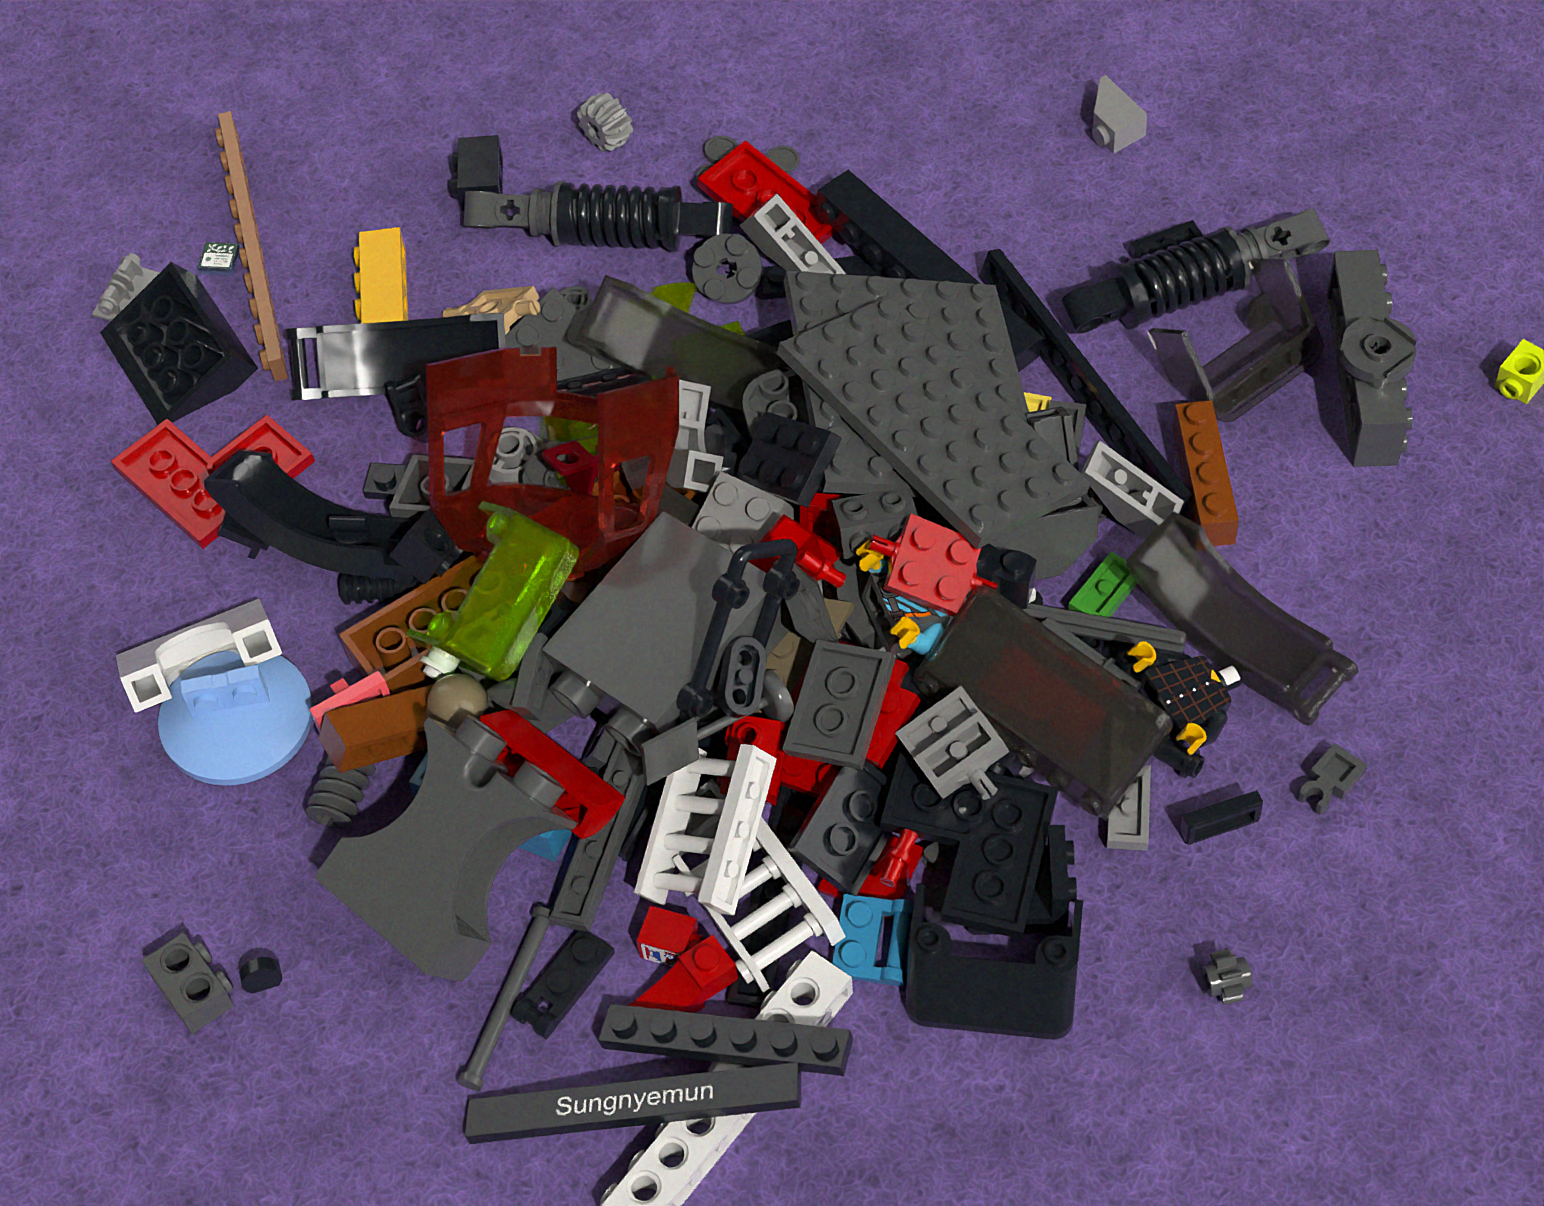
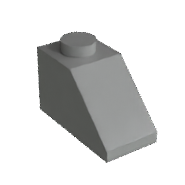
(1116, 117)

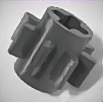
(1226, 976)

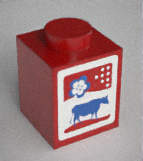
(667, 936)

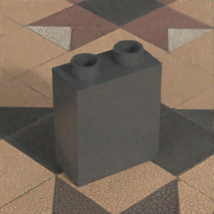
(644, 631)

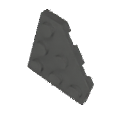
(557, 326)

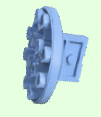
(235, 719)

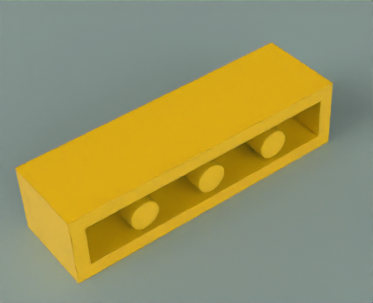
(381, 276)

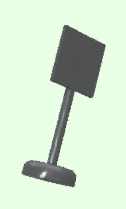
(680, 744)

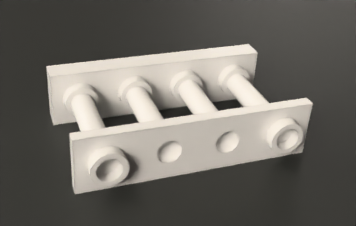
(734, 835)
(796, 893)

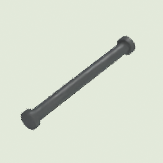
(472, 1077)

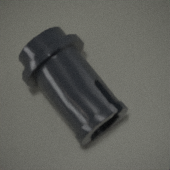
(1178, 758)

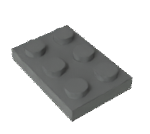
(839, 704)

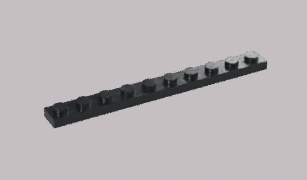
(1079, 376)

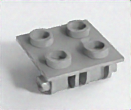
(123, 287)

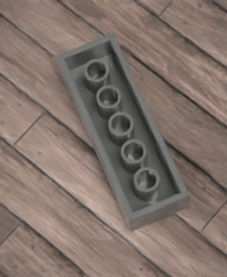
(1373, 416)

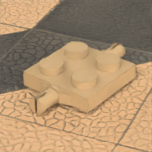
(512, 301)

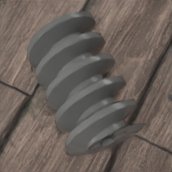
(336, 793)

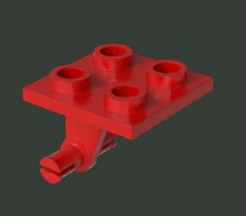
(813, 556)
(891, 871)

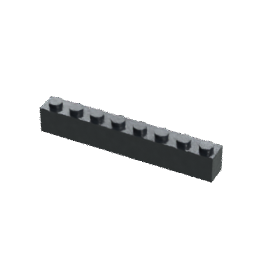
(904, 250)

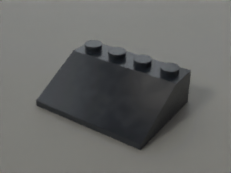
(177, 346)

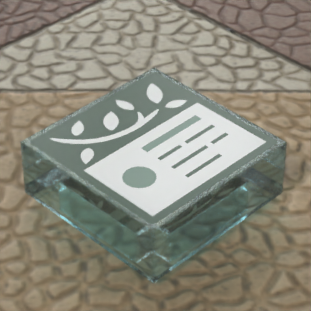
(219, 258)

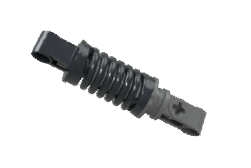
(602, 216)
(1190, 272)

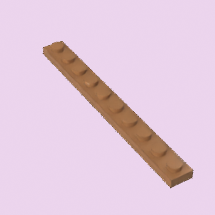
(251, 255)

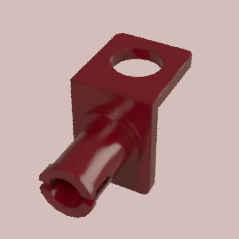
(579, 470)

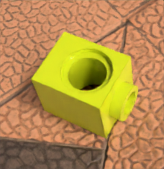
(1522, 372)

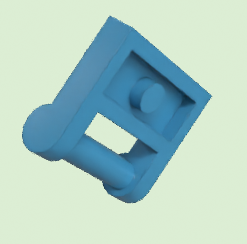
(862, 925)

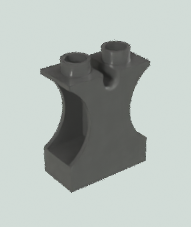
(434, 867)

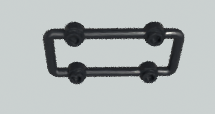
(730, 593)

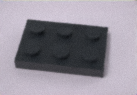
(788, 458)
(843, 827)

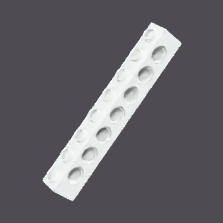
(673, 1185)

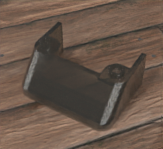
(1276, 351)

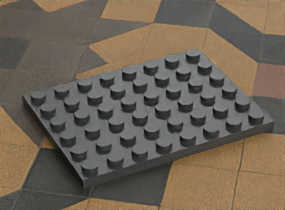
(960, 315)

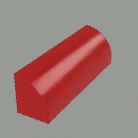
(586, 795)

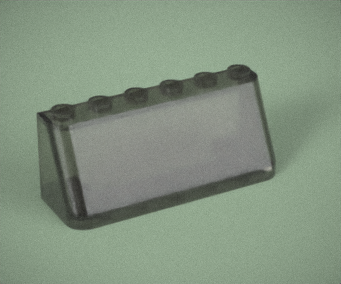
(1047, 701)

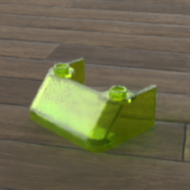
(506, 597)

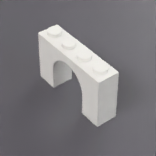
(155, 665)

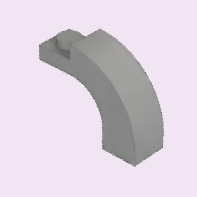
(690, 464)

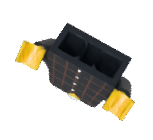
(1188, 692)

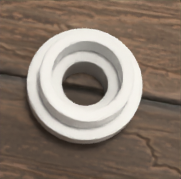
(437, 665)

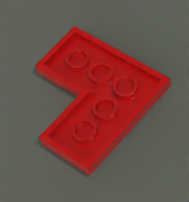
(173, 470)

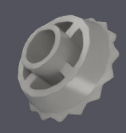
(512, 455)

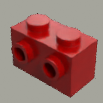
(766, 735)

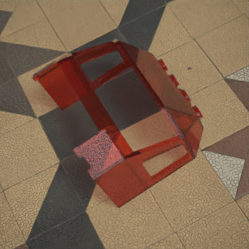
(511, 384)

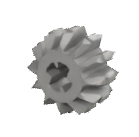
(605, 122)

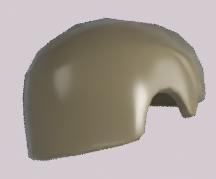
(455, 698)

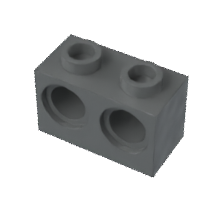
(185, 985)

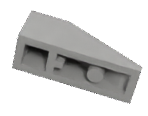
(787, 239)
(1128, 492)

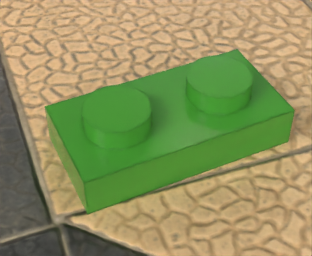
(1104, 588)

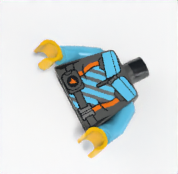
(897, 620)

